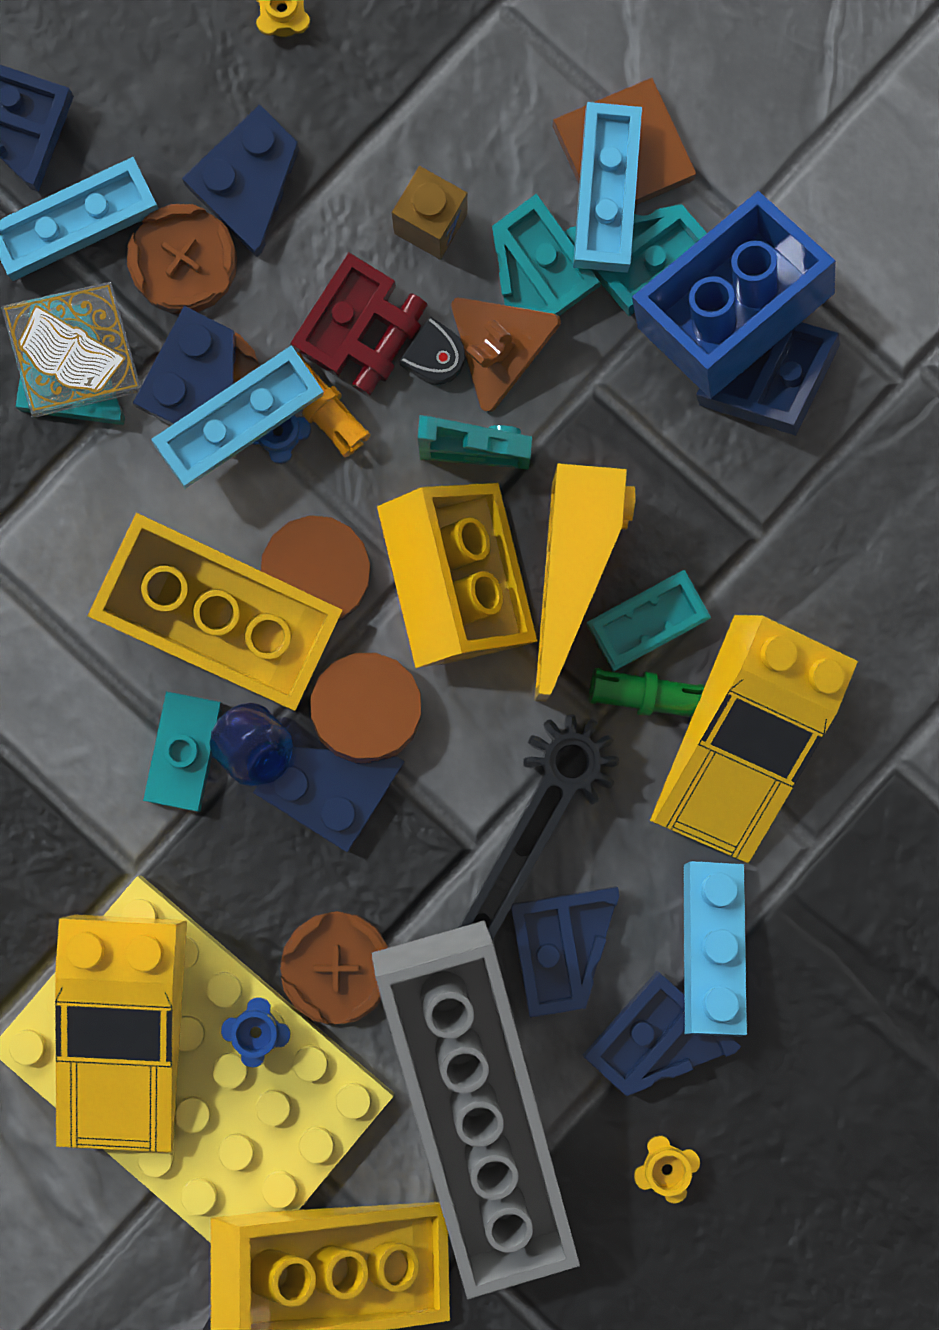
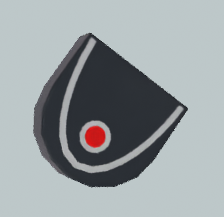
(434, 354)

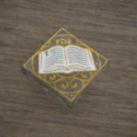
(71, 349)

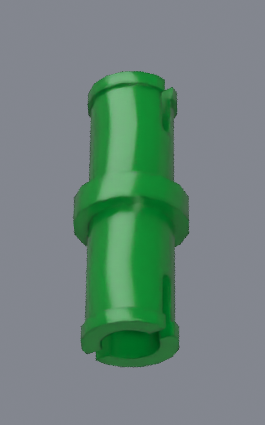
(644, 693)

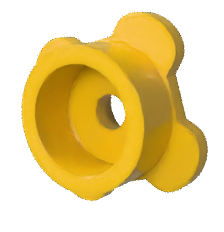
(284, 23)
(672, 1185)

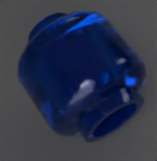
(251, 744)

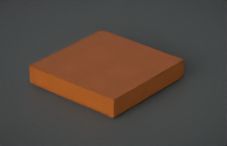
(662, 156)

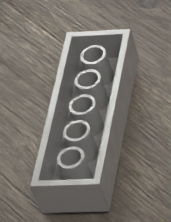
(475, 1108)

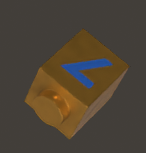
(430, 212)

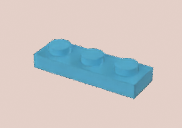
(607, 187)
(74, 218)
(237, 417)
(714, 949)

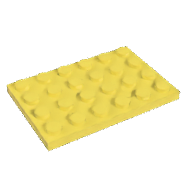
(240, 1131)

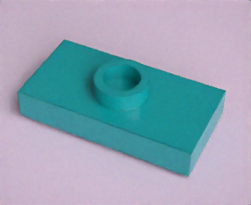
(648, 620)
(182, 752)

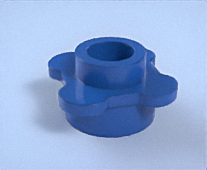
(280, 446)
(239, 1032)

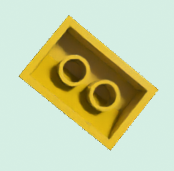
(456, 573)

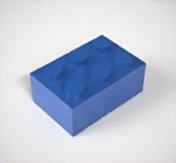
(734, 294)

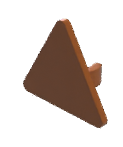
(500, 344)

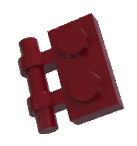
(345, 314)

